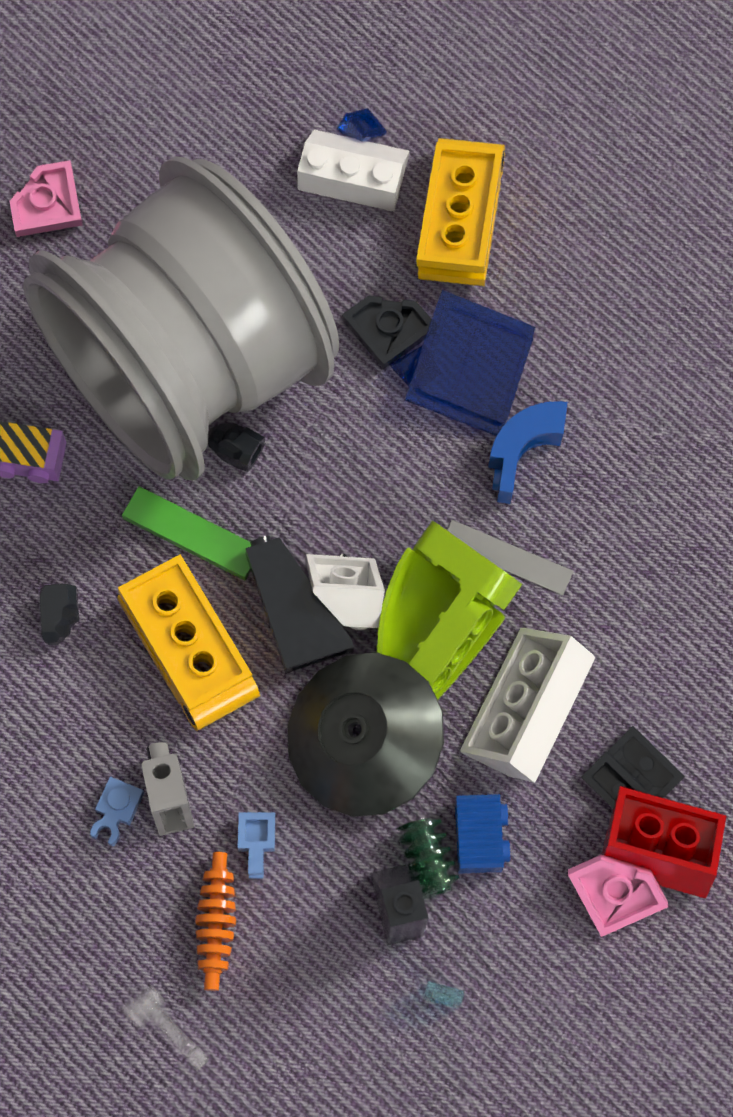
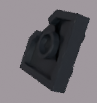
(387, 327)

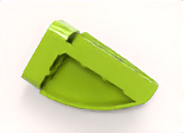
(442, 607)

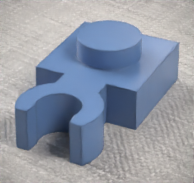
(117, 805)

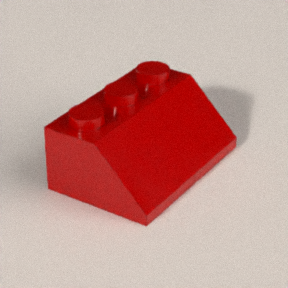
(668, 838)

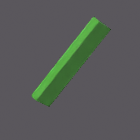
(188, 532)

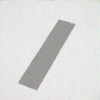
(514, 559)

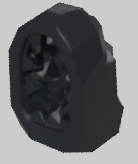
(236, 445)
(58, 611)

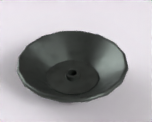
(396, 742)

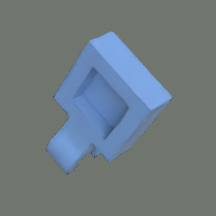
(256, 836)

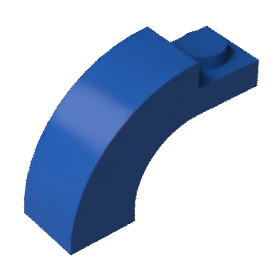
(526, 430)

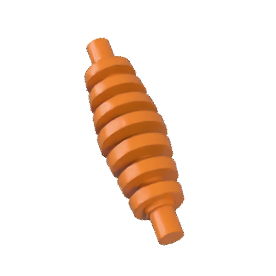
(215, 921)

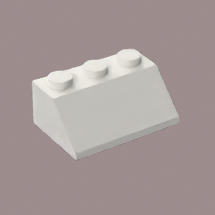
(352, 170)

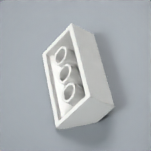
(528, 703)

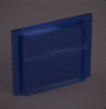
(470, 363)

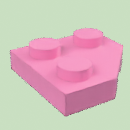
(46, 201)
(616, 892)

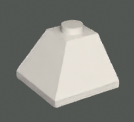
(348, 588)

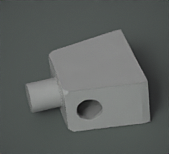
(166, 790)

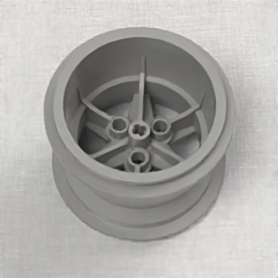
(184, 316)

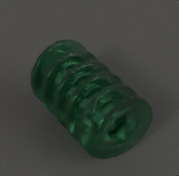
(428, 856)

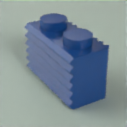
(480, 833)

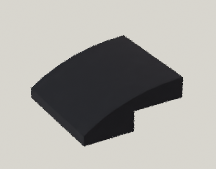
(634, 765)

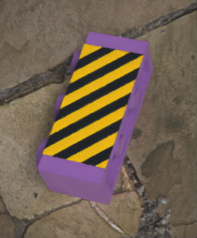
(31, 452)

